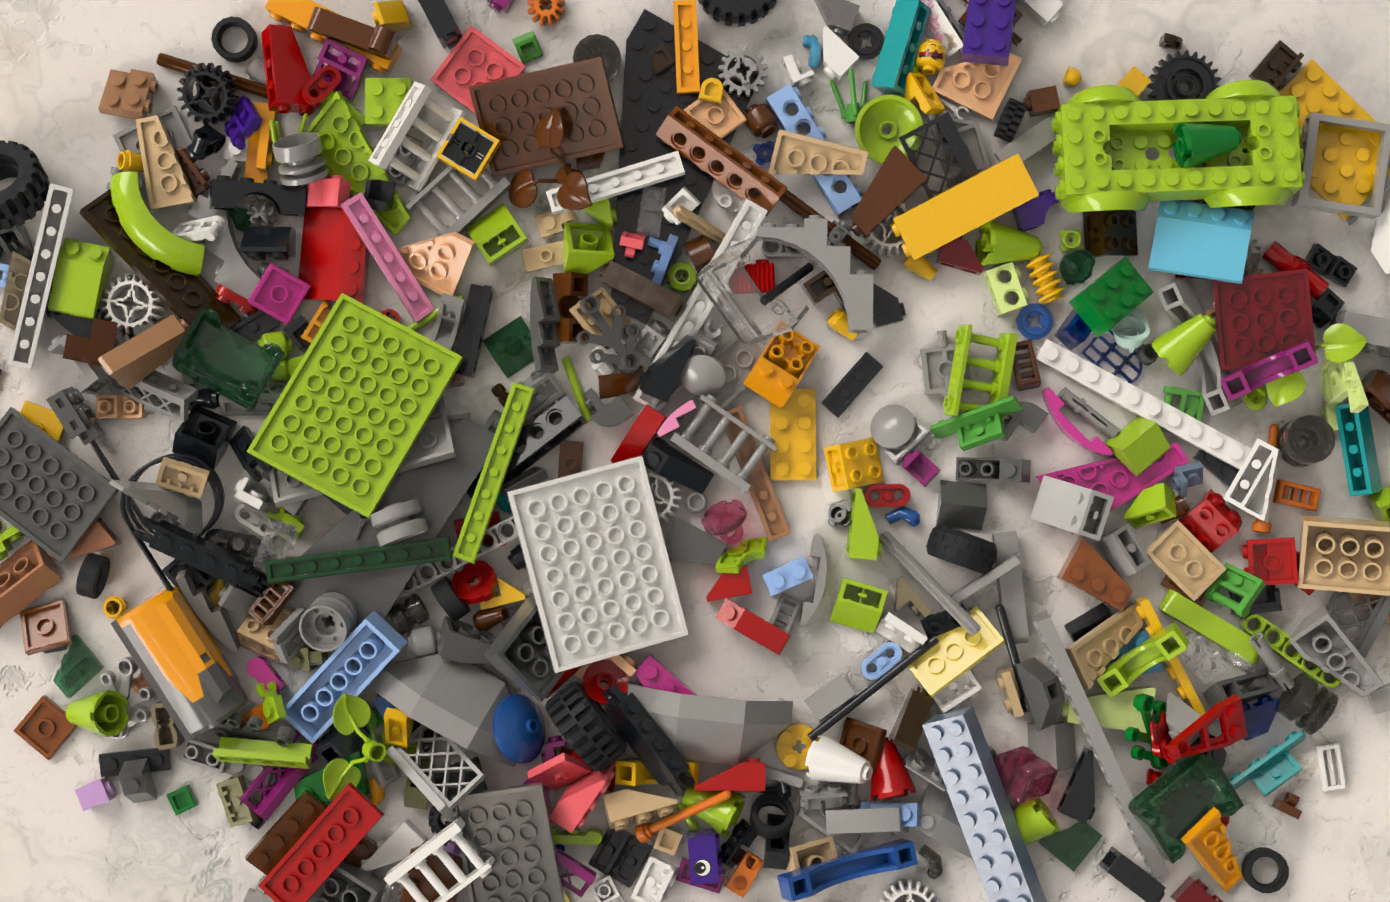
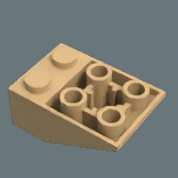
(633, 806)

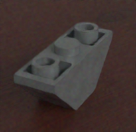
(1042, 692)

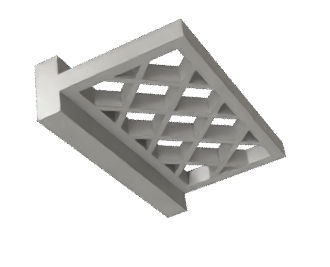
(425, 783)

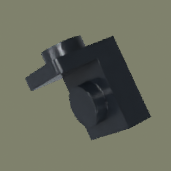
(1326, 307)

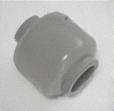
(423, 641)

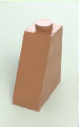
(97, 539)

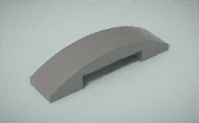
(808, 607)

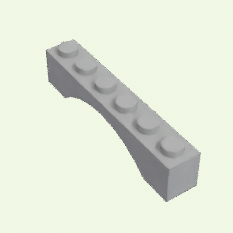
(1183, 304)

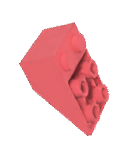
(581, 798)

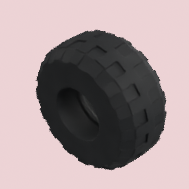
(961, 548)

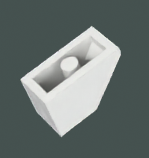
(836, 55)

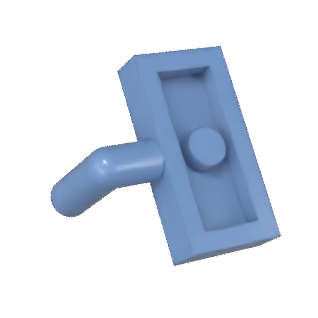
(666, 250)

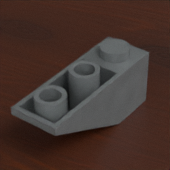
(993, 469)

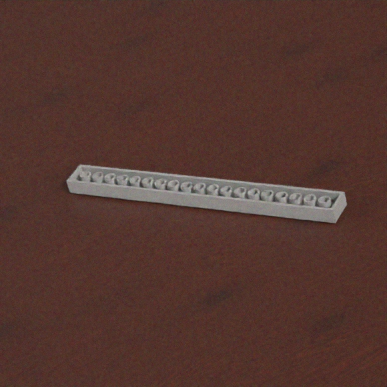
(1097, 740)

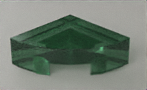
(240, 218)

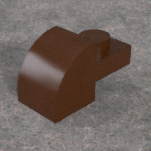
(699, 252)

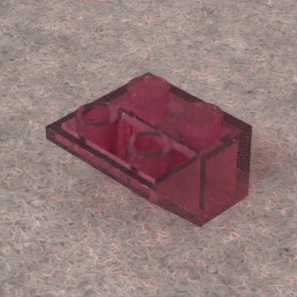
(1025, 774)

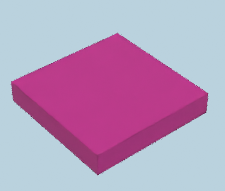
(278, 293)

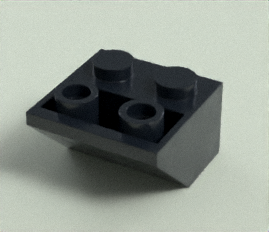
(269, 242)

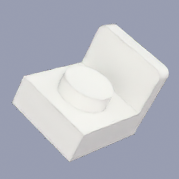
(793, 71)

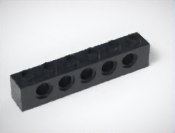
(552, 436)

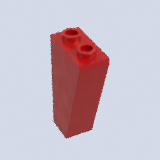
(285, 71)

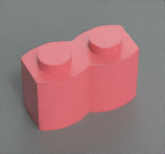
(327, 192)

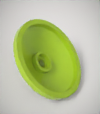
(890, 111)

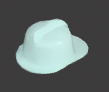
(1132, 330)

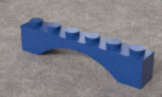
(817, 877)

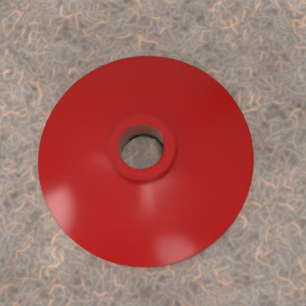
(606, 672)

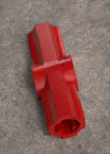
(1285, 261)

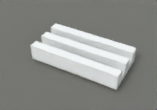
(1321, 767)

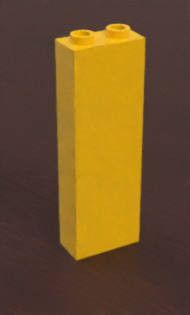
(964, 207)

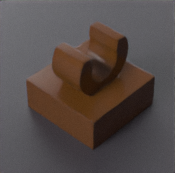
(1288, 805)

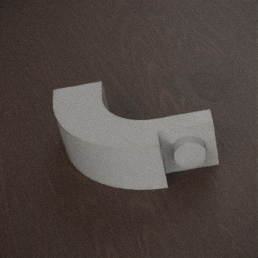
(448, 321)

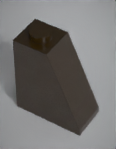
(912, 716)

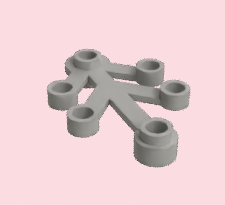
(127, 668)

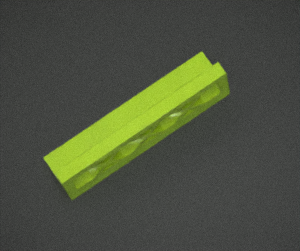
(263, 753)

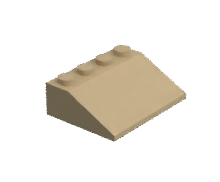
(1344, 555)

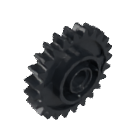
(1183, 69)

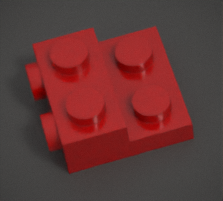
(1272, 560)

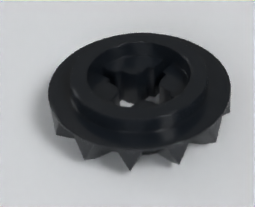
(864, 31)

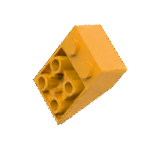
(781, 367)

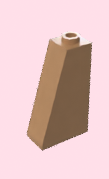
(144, 352)

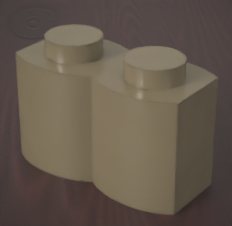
(166, 732)

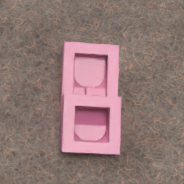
(671, 423)

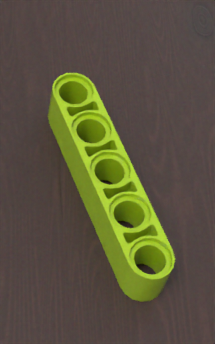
(1208, 625)
(1279, 647)

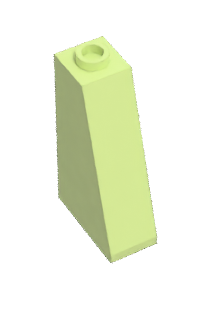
(1114, 711)

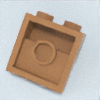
(129, 94)

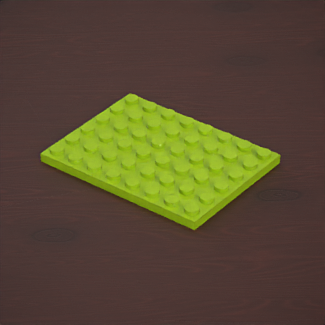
(355, 405)

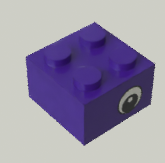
(703, 859)

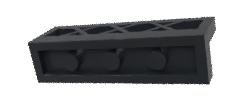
(473, 328)

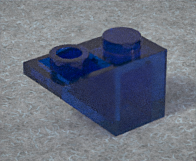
(1260, 715)

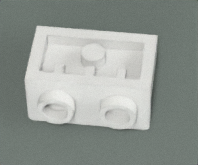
(245, 493)
(900, 632)

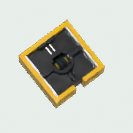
(459, 150)

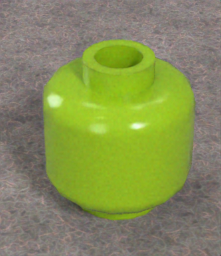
(682, 268)
(279, 339)

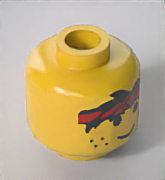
(931, 57)

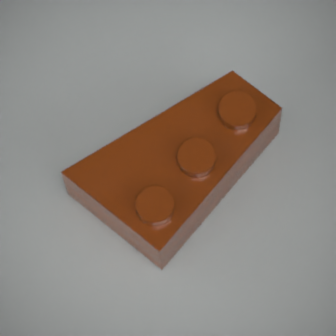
(1094, 576)

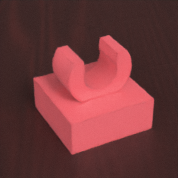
(632, 242)

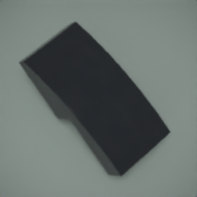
(1330, 266)

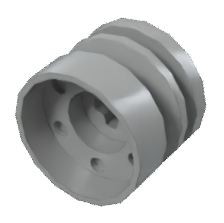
(300, 158)
(320, 630)

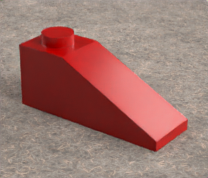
(752, 626)
(743, 777)

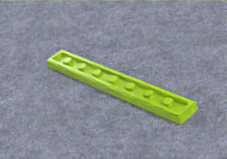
(493, 473)

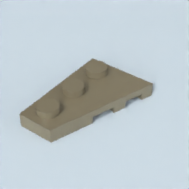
(14, 289)

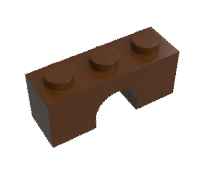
(569, 289)

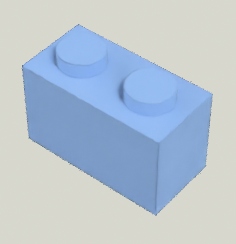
(787, 575)

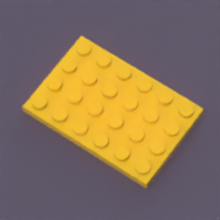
(1343, 156)

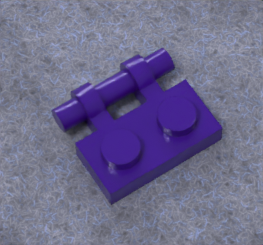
(243, 122)

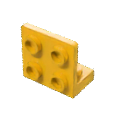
(853, 464)

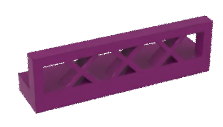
(279, 790)
(576, 868)

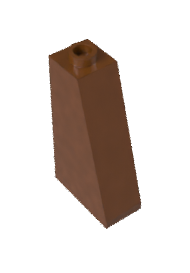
(887, 192)

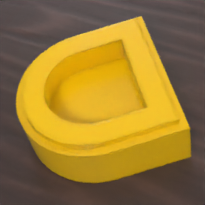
(711, 91)

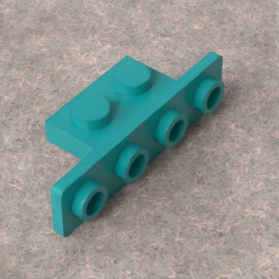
(1274, 768)

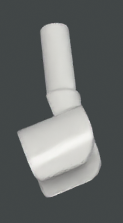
(953, 108)

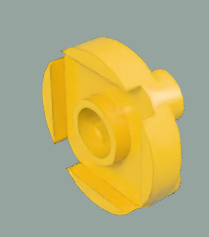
(788, 739)

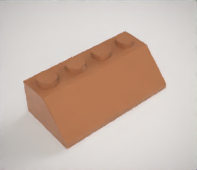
(25, 579)

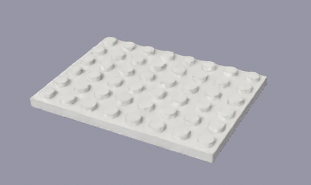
(597, 563)

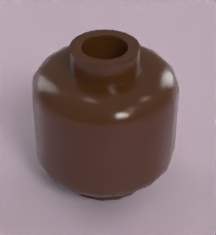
(761, 120)

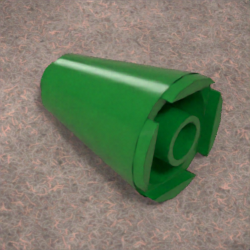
(1203, 142)

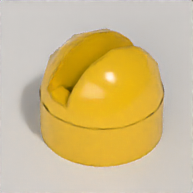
(1072, 76)

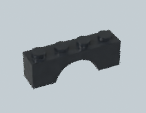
(227, 193)

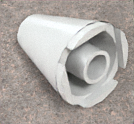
(836, 763)

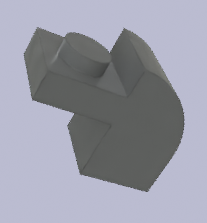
(610, 415)
(1029, 417)

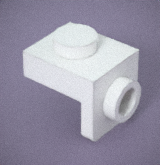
(684, 198)

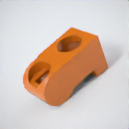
(744, 874)

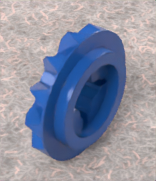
(1045, 320)

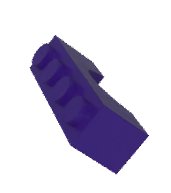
(1033, 212)

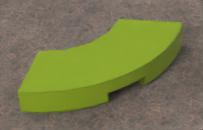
(742, 554)

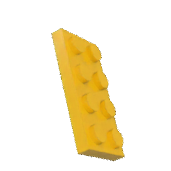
(795, 437)

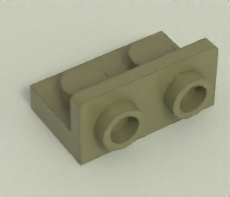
(230, 792)

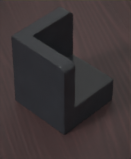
(379, 194)
(296, 330)

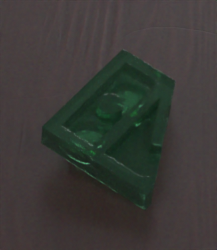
(77, 667)
(1072, 843)

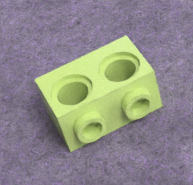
(999, 290)

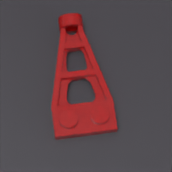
(1232, 730)

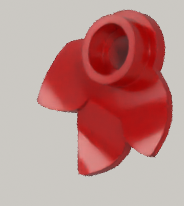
(1159, 735)

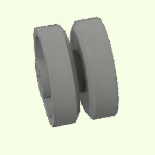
(398, 519)

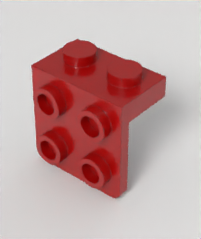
(1212, 521)

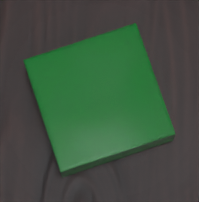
(182, 799)

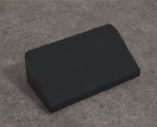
(1087, 621)

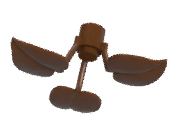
(573, 193)

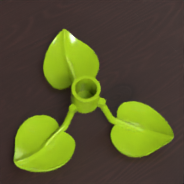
(1340, 345)
(350, 715)

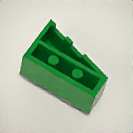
(314, 781)

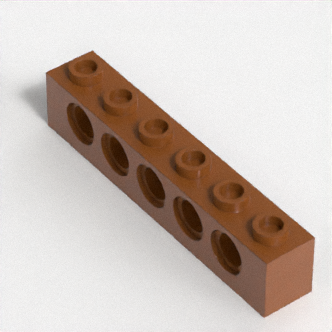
(719, 150)

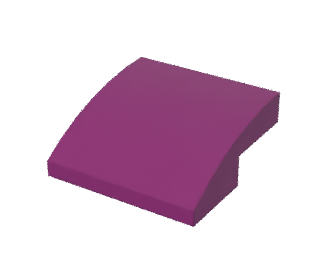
(348, 62)

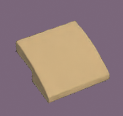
(606, 306)

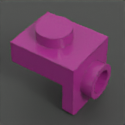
(920, 467)
(549, 747)

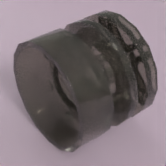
(599, 45)
(1318, 440)
(1307, 704)

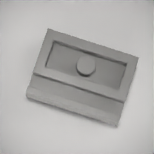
(288, 637)

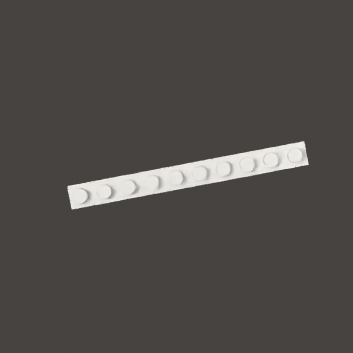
(699, 304)
(1143, 404)

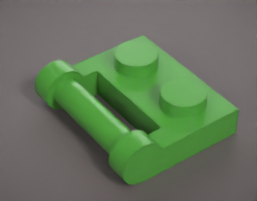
(1190, 401)
(1239, 583)

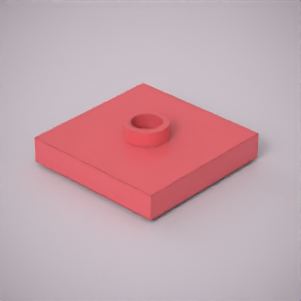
(559, 771)

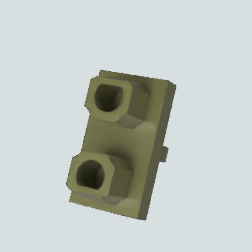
(308, 659)

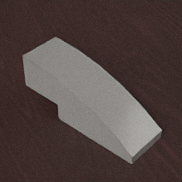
(863, 820)

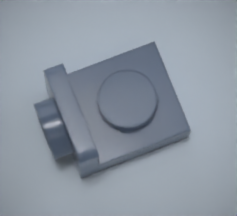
(1187, 476)

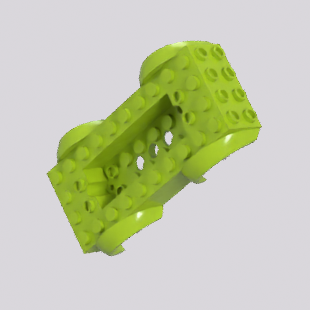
(1108, 130)

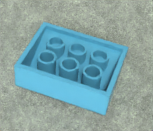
(1201, 241)

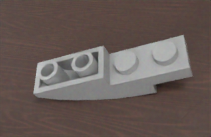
(201, 754)

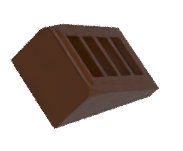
(1028, 384)
(270, 614)

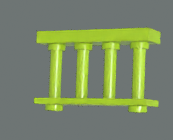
(1000, 367)

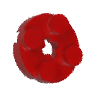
(479, 592)

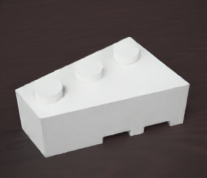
(1256, 481)

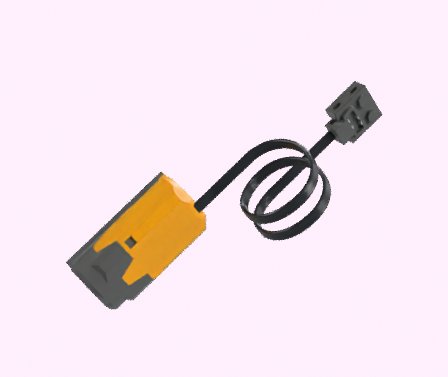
(163, 630)

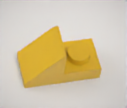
(922, 95)
(508, 592)
(397, 727)

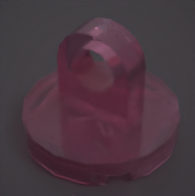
(725, 518)

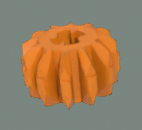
(545, 15)

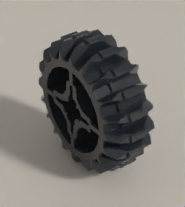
(191, 102)

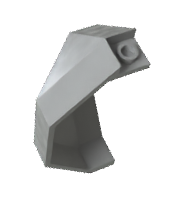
(447, 698)
(714, 726)

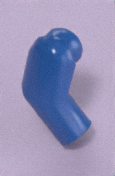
(904, 513)

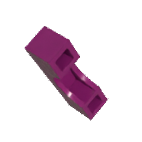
(1268, 369)

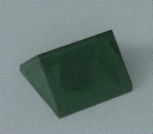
(511, 347)

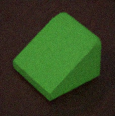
(527, 47)

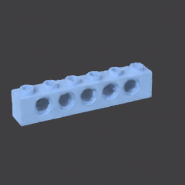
(791, 96)

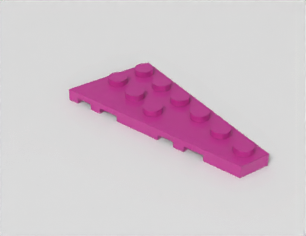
(1116, 479)

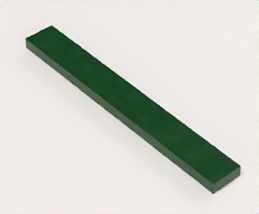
(358, 560)

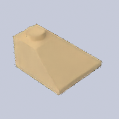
(811, 853)

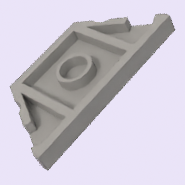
(973, 141)

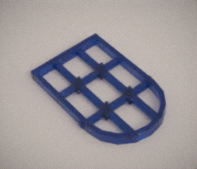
(1104, 358)

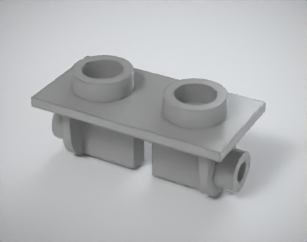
(812, 795)

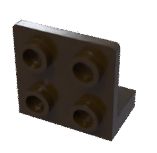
(1110, 233)

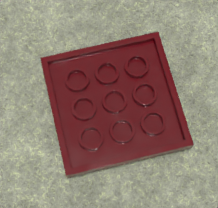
(1262, 316)

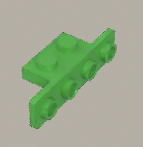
(978, 425)

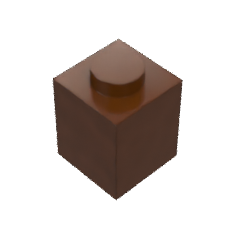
(1042, 101)

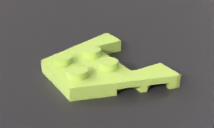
(1337, 384)

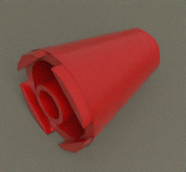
(891, 775)

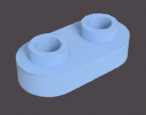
(881, 661)

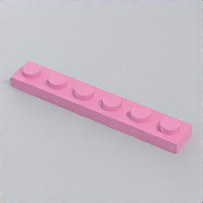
(387, 257)

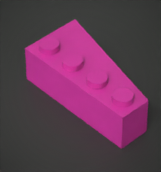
(657, 676)

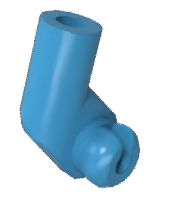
(815, 50)

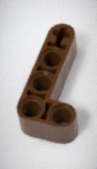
(376, 41)

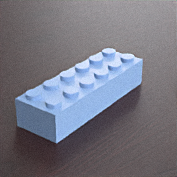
(345, 671)

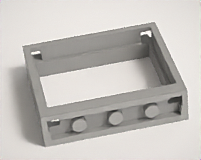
(1380, 184)

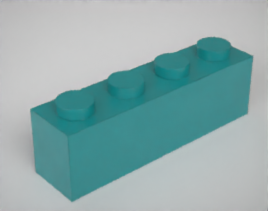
(900, 46)
(1358, 451)

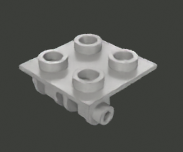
(924, 766)

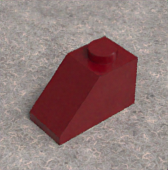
(959, 256)

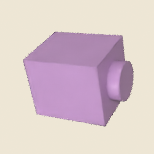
(95, 793)

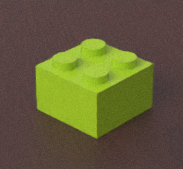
(383, 99)

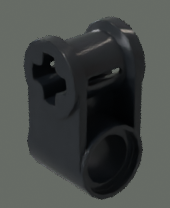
(205, 142)

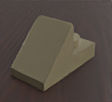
(906, 593)

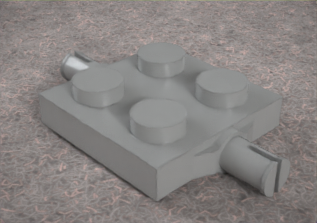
(938, 365)

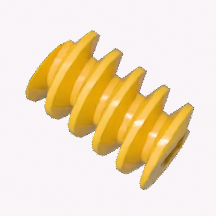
(1045, 279)

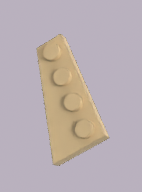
(814, 156)
(162, 169)
(1101, 645)

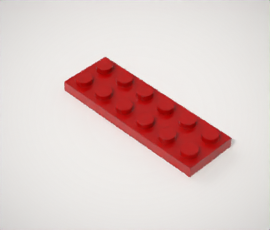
(322, 847)

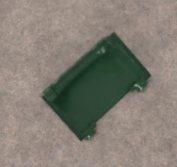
(226, 360)
(1181, 800)

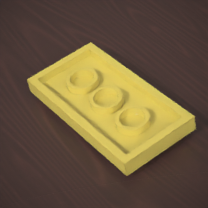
(955, 654)

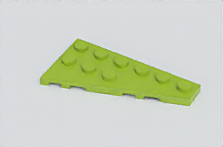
(348, 154)

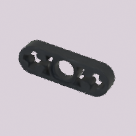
(223, 534)

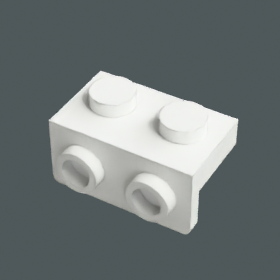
(962, 688)
(654, 881)

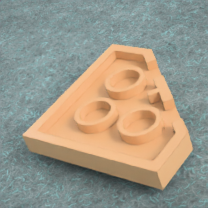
(976, 85)
(439, 261)

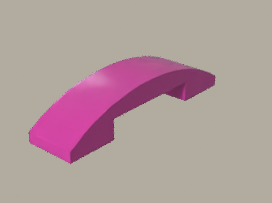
(1053, 404)

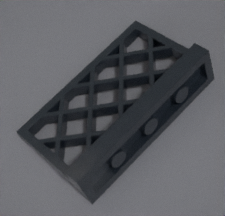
(954, 142)

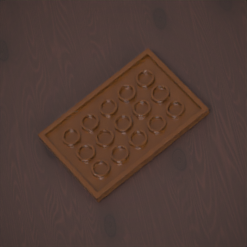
(516, 104)

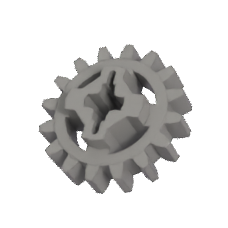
(751, 68)

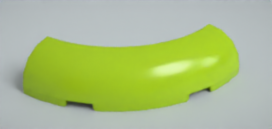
(149, 233)

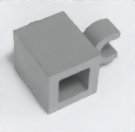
(707, 339)

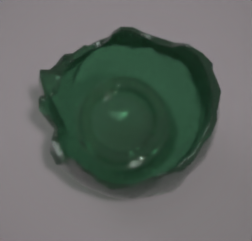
(1076, 266)

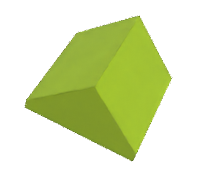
(1139, 444)

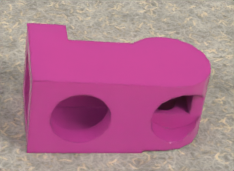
(264, 672)

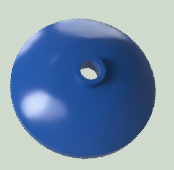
(519, 728)

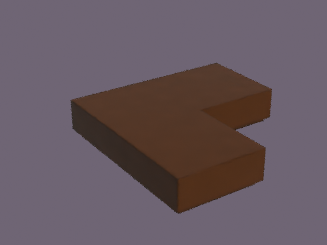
(89, 350)

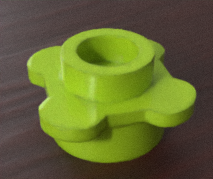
(1076, 237)

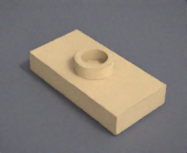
(543, 256)

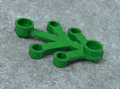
(1145, 704)

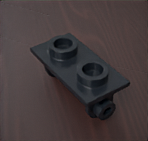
(939, 623)
(730, 850)

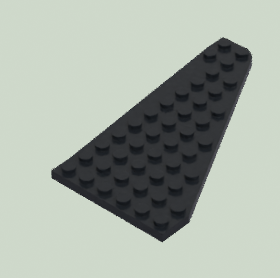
(644, 109)

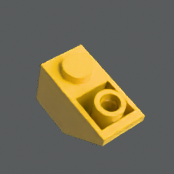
(391, 15)

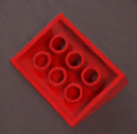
(332, 256)

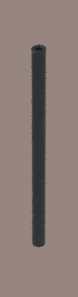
(872, 688)

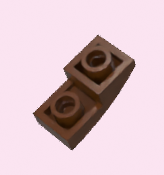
(618, 384)

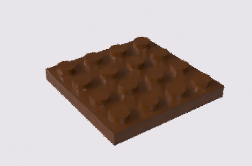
(289, 830)

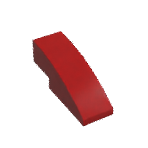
(639, 434)

